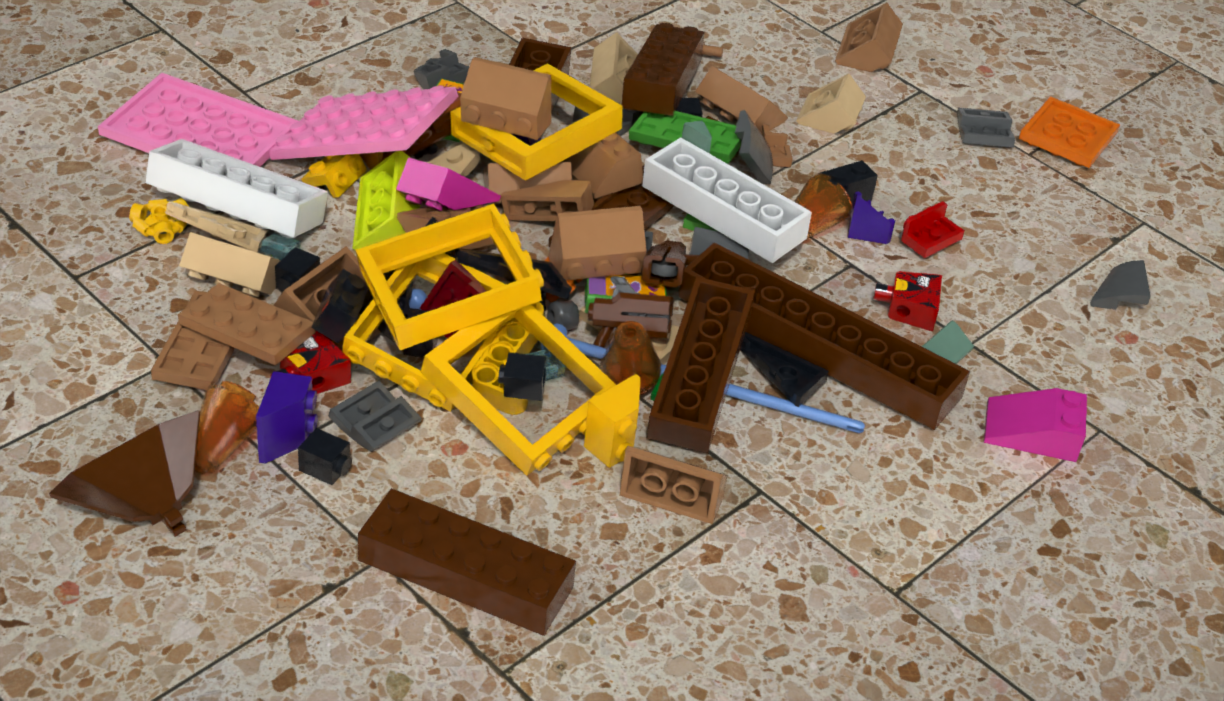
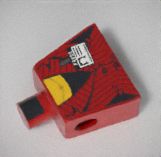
(912, 298)
(321, 361)

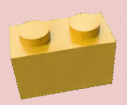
(613, 421)

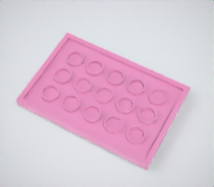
(179, 110)
(364, 123)

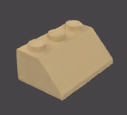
(610, 65)
(229, 264)

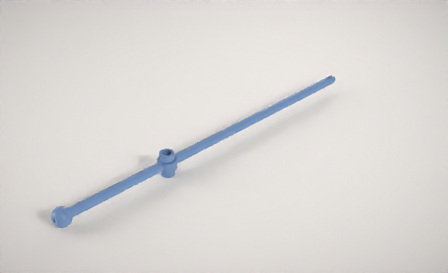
(419, 296)

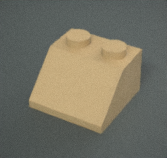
(833, 106)

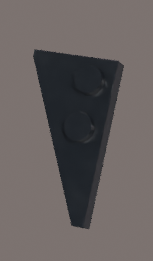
(495, 264)
(790, 373)

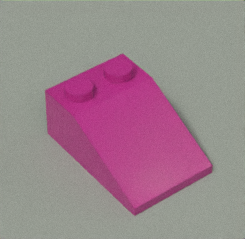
(441, 187)
(1038, 422)

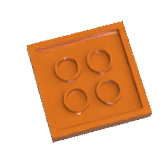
(1069, 132)

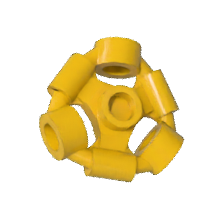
(157, 220)

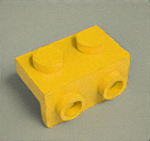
(335, 172)

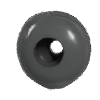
(563, 313)

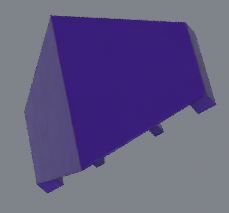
(868, 223)

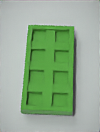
(664, 129)

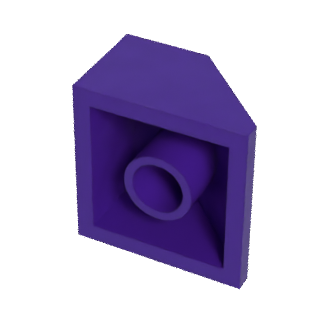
(285, 415)

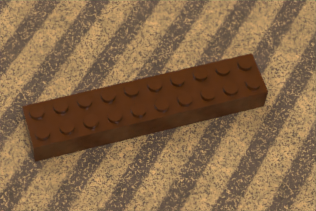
(837, 339)

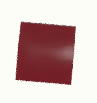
(453, 285)

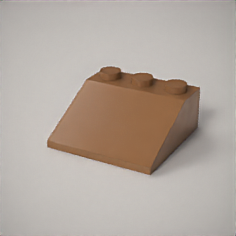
(307, 293)

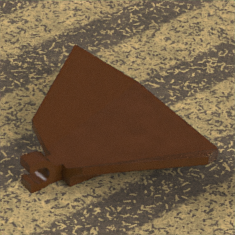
(140, 477)

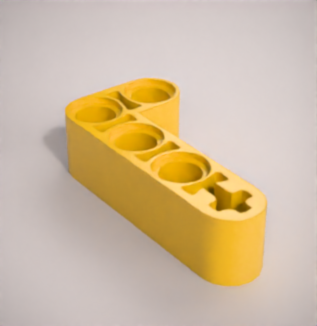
(513, 339)

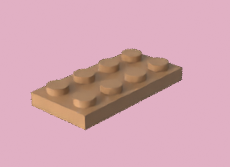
(246, 323)
(191, 357)

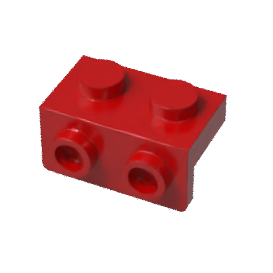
(930, 230)

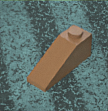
(547, 200)

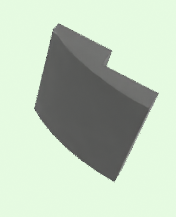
(985, 127)
(754, 149)
(374, 416)

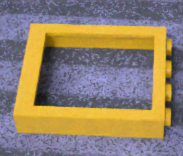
(531, 160)
(438, 239)
(390, 367)
(485, 417)

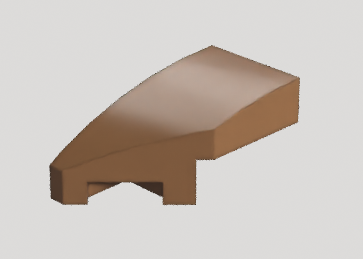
(778, 145)

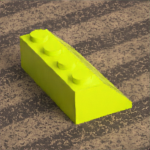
(381, 202)

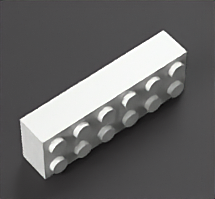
(236, 188)
(726, 199)

